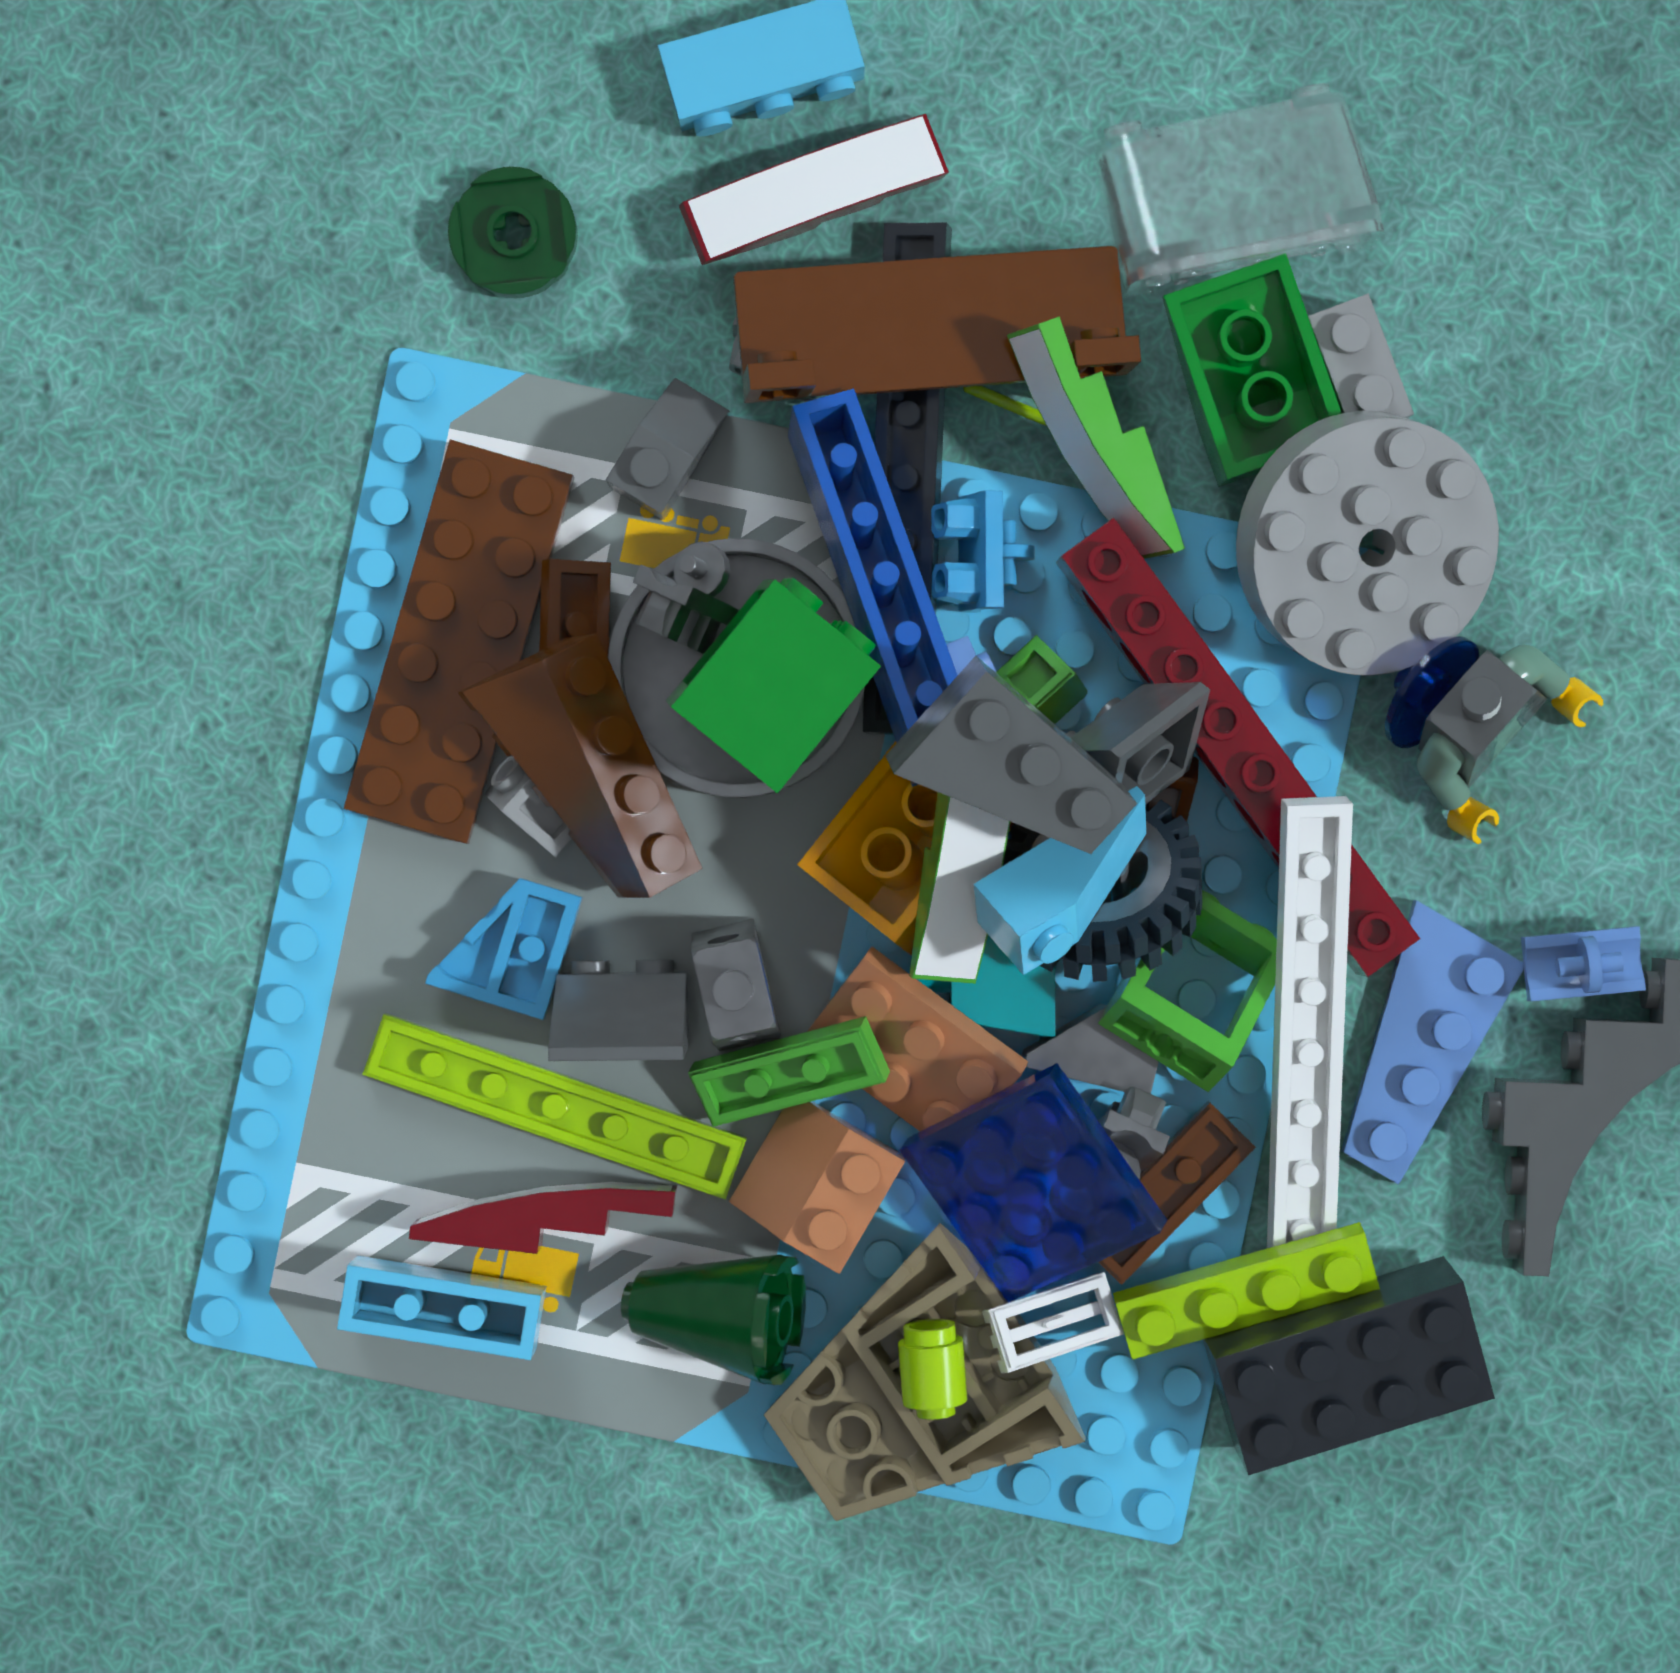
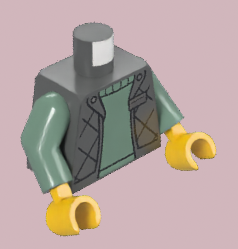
(1482, 719)

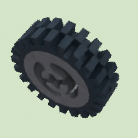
(1151, 917)

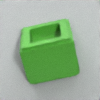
(1043, 679)

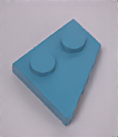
(513, 950)

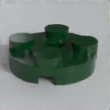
(484, 210)

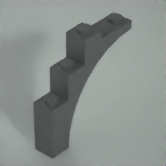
(1561, 1119)

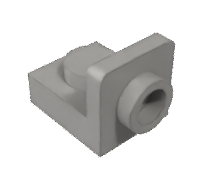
(514, 796)

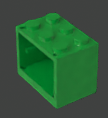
(775, 680)

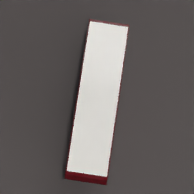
(813, 189)
(519, 1218)

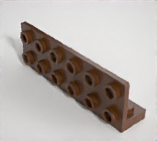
(924, 322)

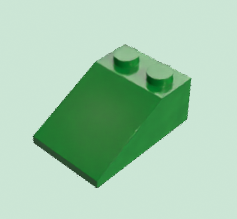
(1249, 364)

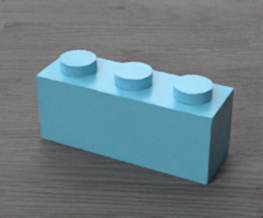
(762, 65)
(441, 1307)

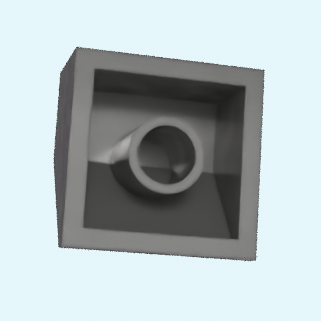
(1147, 735)

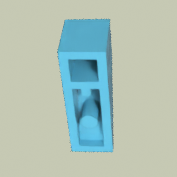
(1053, 891)

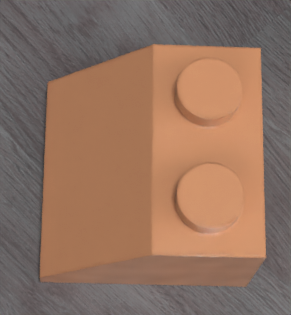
(817, 1182)

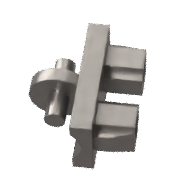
(686, 606)
(1133, 1128)

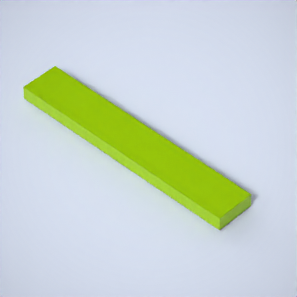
(554, 1106)

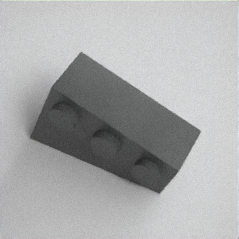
(1011, 761)

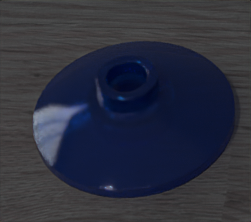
(1424, 686)

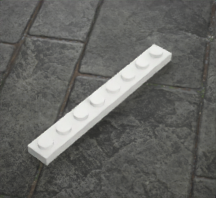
(1309, 1016)

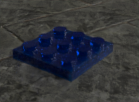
(1033, 1184)

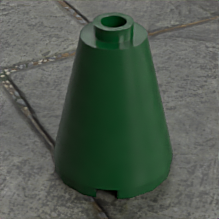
(723, 1313)

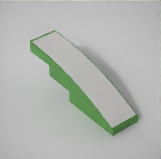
(1109, 462)
(962, 851)

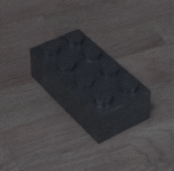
(1350, 1367)

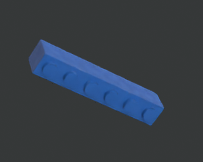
(871, 555)

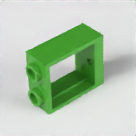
(1177, 1036)

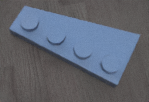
(1429, 1029)

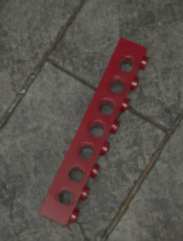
(1232, 737)

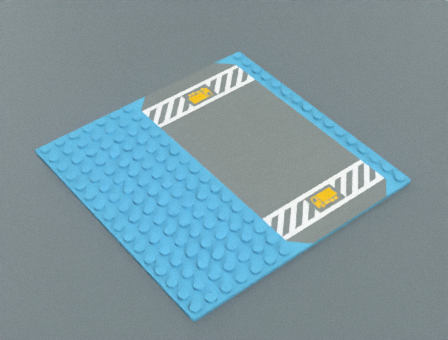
(367, 908)

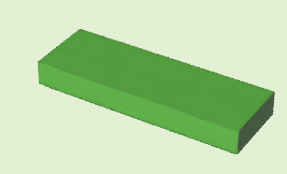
(789, 1071)

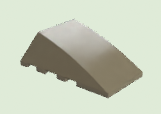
(847, 1409)

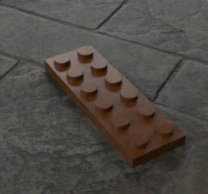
(457, 625)

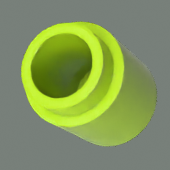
(932, 1368)

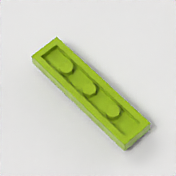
(1246, 1290)

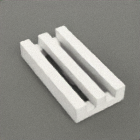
(1004, 1337)

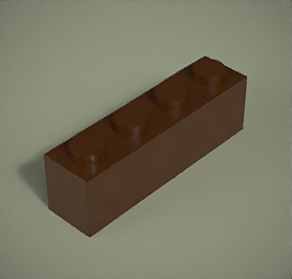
(589, 762)

